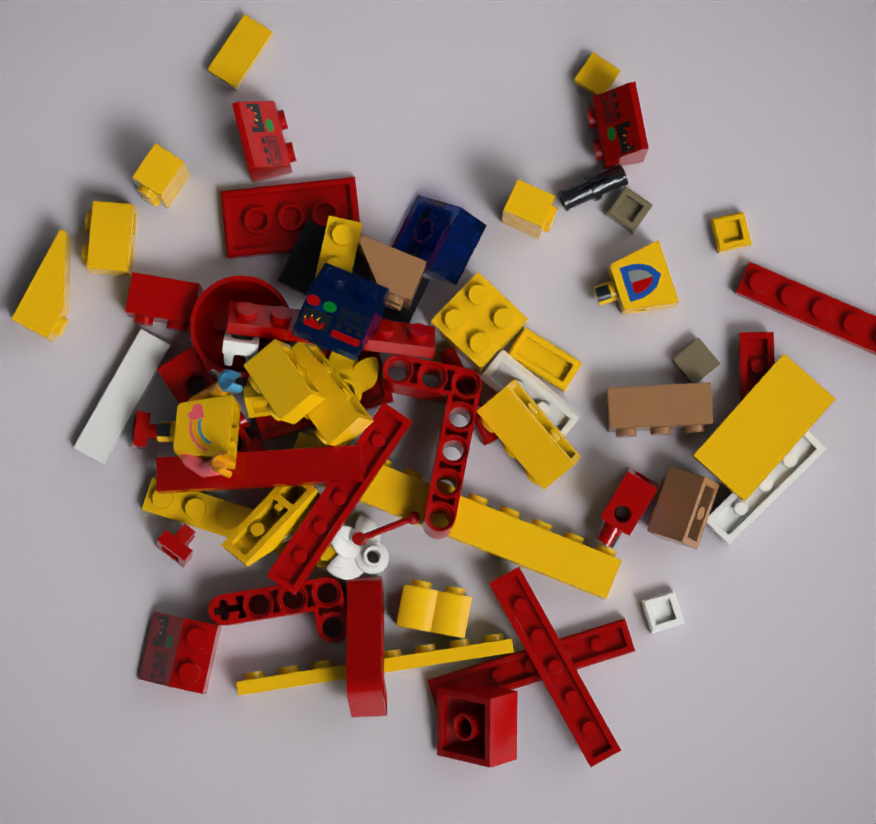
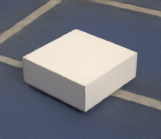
(662, 612)

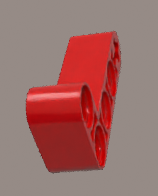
(278, 609)
(365, 647)

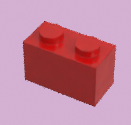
(161, 301)

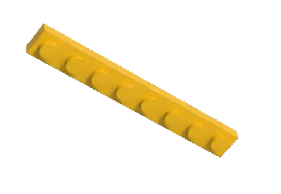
(393, 661)

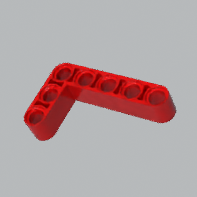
(449, 434)

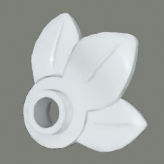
(353, 559)

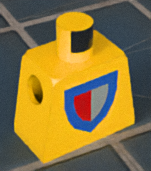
(639, 282)

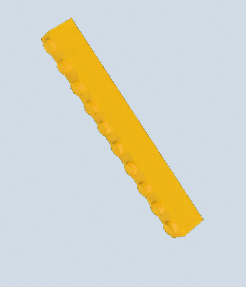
(492, 530)

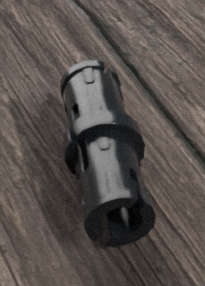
(593, 187)

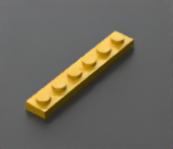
(207, 514)

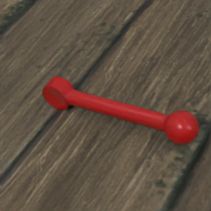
(361, 538)

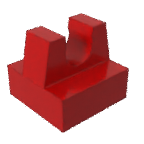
(142, 430)
(177, 545)

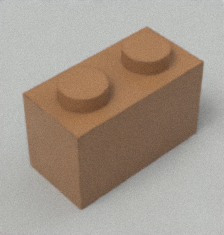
(682, 507)

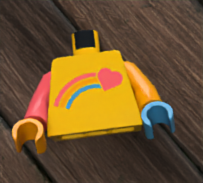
(207, 428)

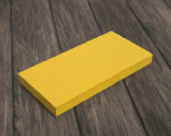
(764, 427)

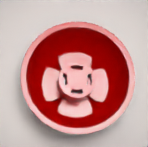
(209, 317)

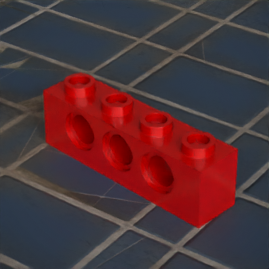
(189, 366)

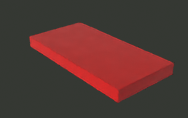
(272, 217)

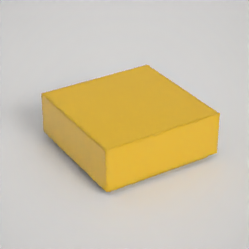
(596, 75)
(730, 232)

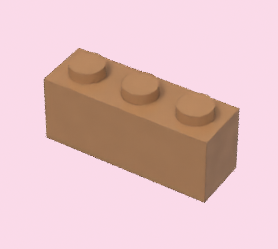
(659, 409)

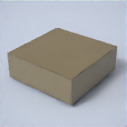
(628, 209)
(696, 361)

